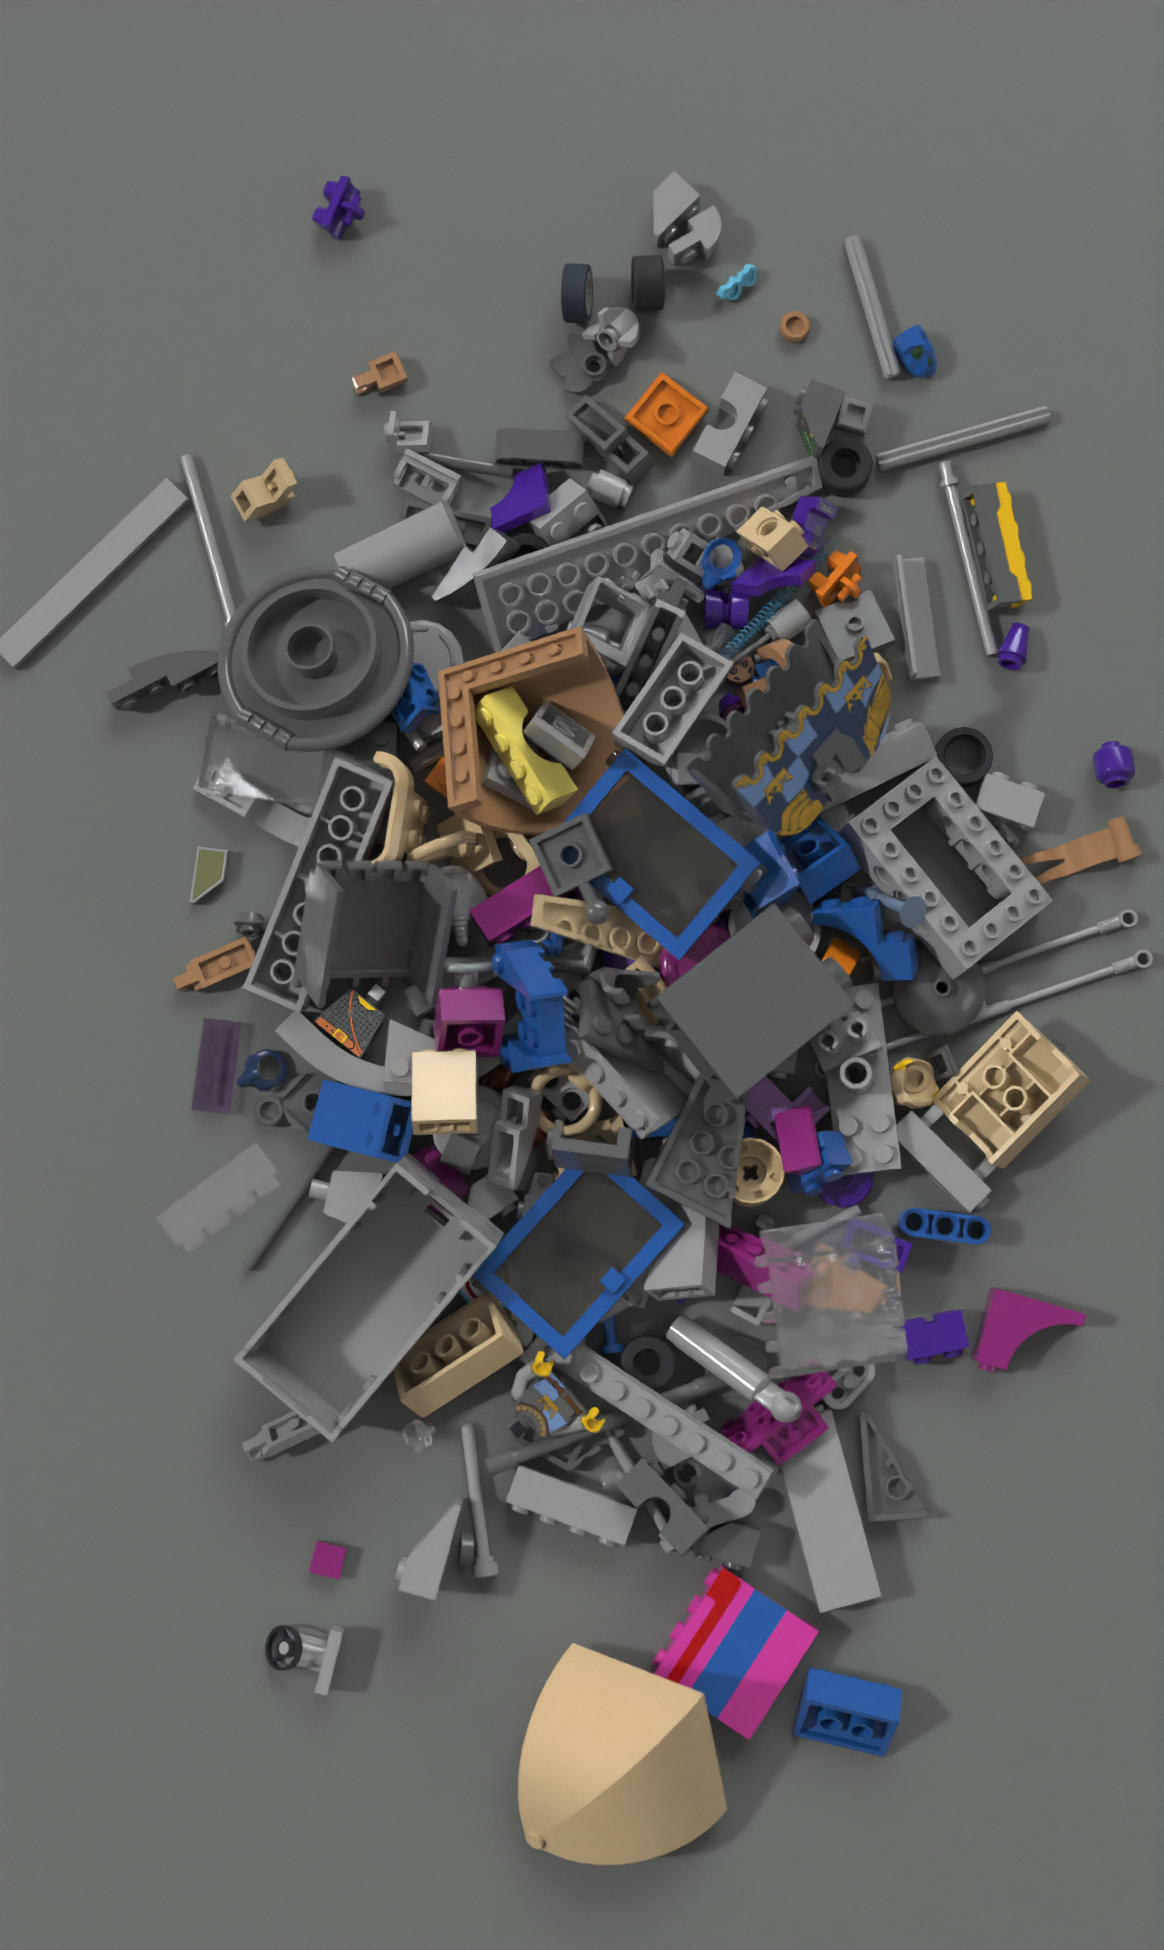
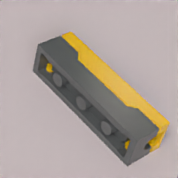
(996, 546)

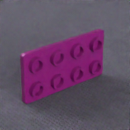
(782, 1439)

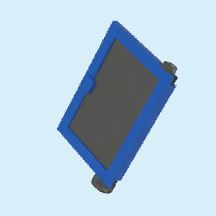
(666, 855)
(577, 1253)

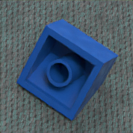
(820, 859)

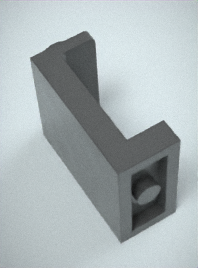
(591, 1155)

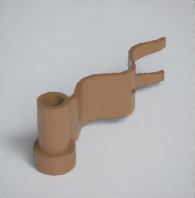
(1088, 851)

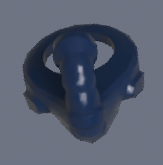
(251, 1077)

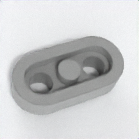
(850, 1385)

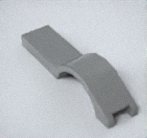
(265, 814)

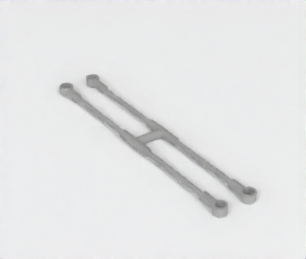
(991, 965)

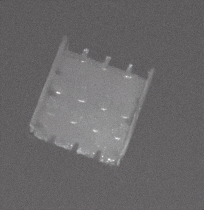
(833, 1295)

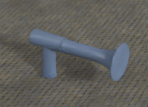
(911, 911)

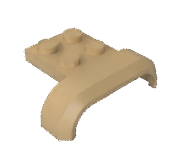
(407, 812)

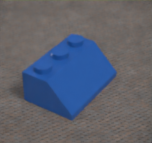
(847, 1712)

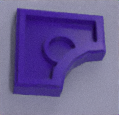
(525, 500)
(764, 577)

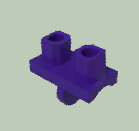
(342, 208)

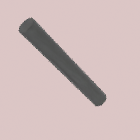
(470, 464)

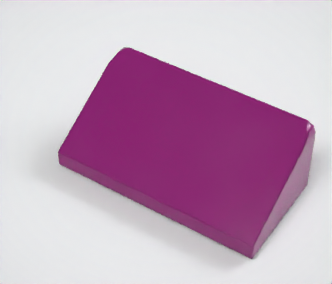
(797, 1140)

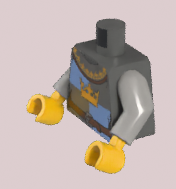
(548, 1403)

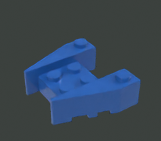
(540, 997)

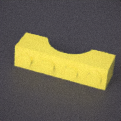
(540, 781)

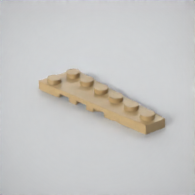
(616, 935)

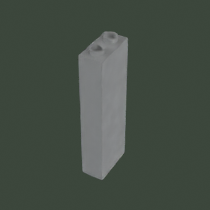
(829, 1522)

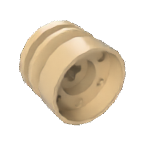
(769, 1173)

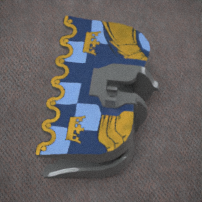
(808, 717)

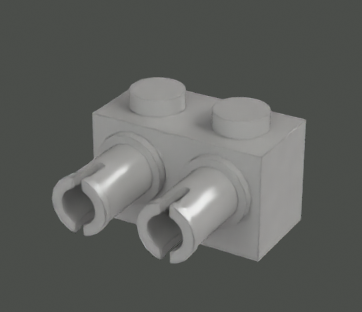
(845, 1040)

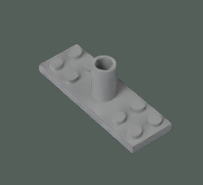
(866, 1109)

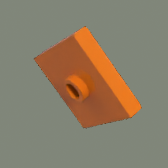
(666, 414)

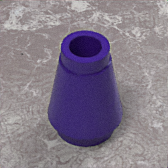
(1014, 647)

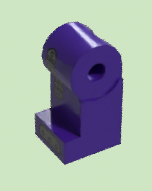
(812, 517)

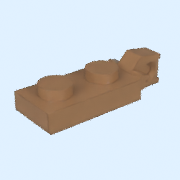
(217, 965)

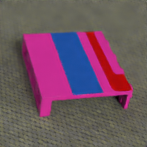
(734, 1650)

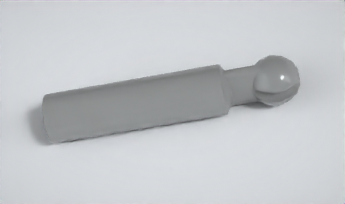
(733, 1369)

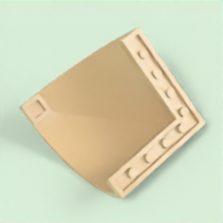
(616, 1764)

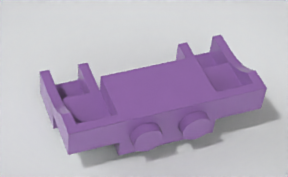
(767, 1100)

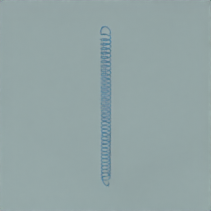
(771, 604)

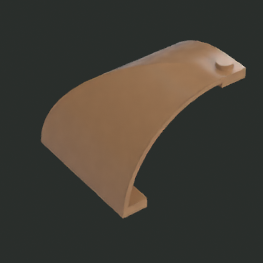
(554, 669)

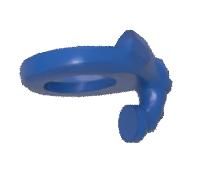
(714, 575)

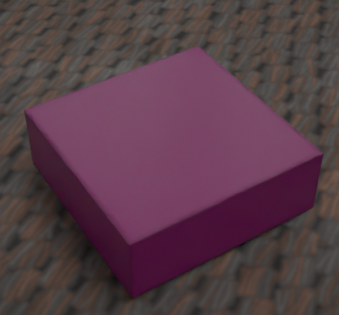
(328, 1559)

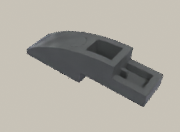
(152, 675)

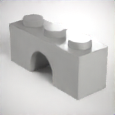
(718, 447)

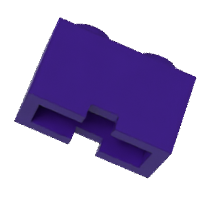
(942, 1335)

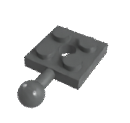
(590, 864)

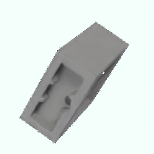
(622, 601)

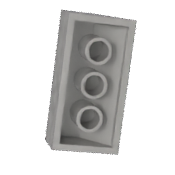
(671, 701)

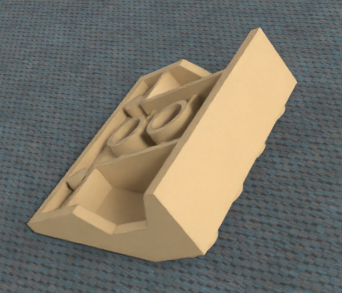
(1010, 1090)

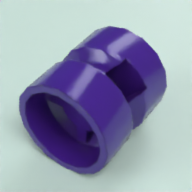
(725, 608)

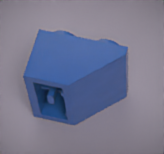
(779, 882)

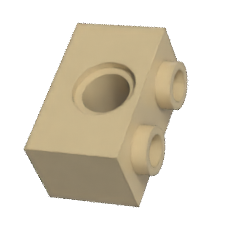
(773, 538)

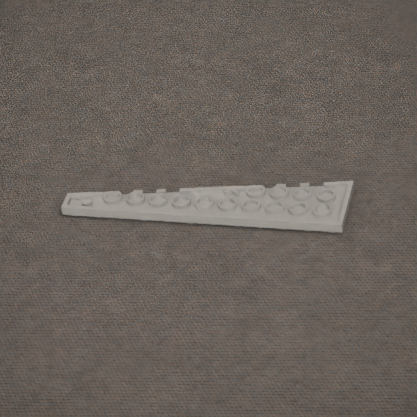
(547, 585)

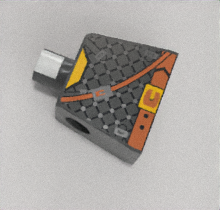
(355, 1019)

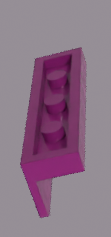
(737, 1257)

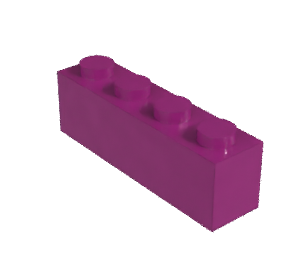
(512, 907)

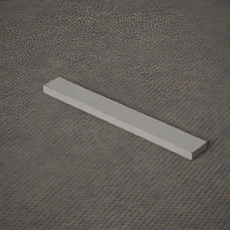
(91, 572)

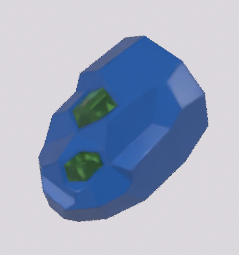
(915, 352)

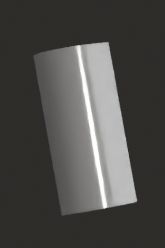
(406, 547)

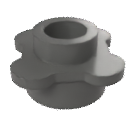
(250, 924)

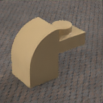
(266, 492)

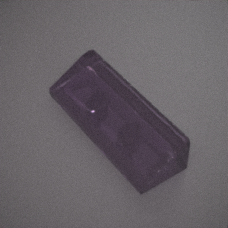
(216, 1066)

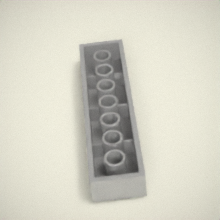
(339, 830)

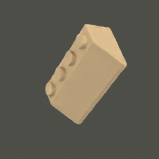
(456, 1355)

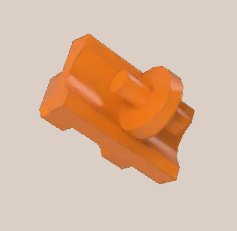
(840, 582)

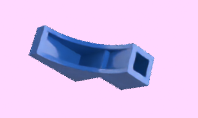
(863, 919)

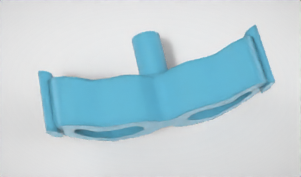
(734, 286)

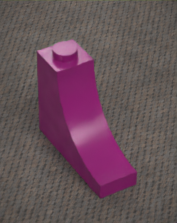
(1010, 1321)

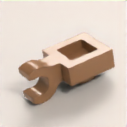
(384, 372)

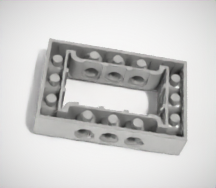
(975, 839)

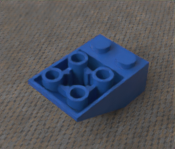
(362, 1121)

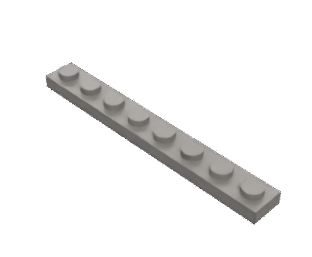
(665, 1419)

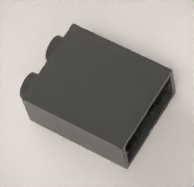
(753, 1002)

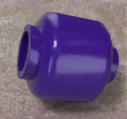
(1114, 765)

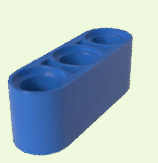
(958, 1222)

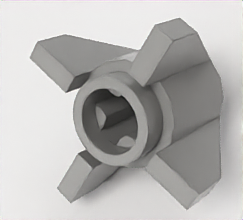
(615, 332)

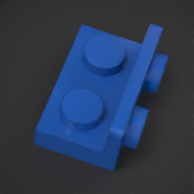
(416, 700)

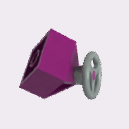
(469, 1013)

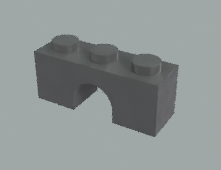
(645, 1484)

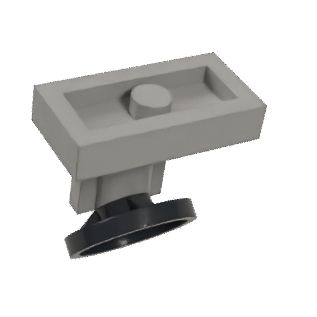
(307, 1652)

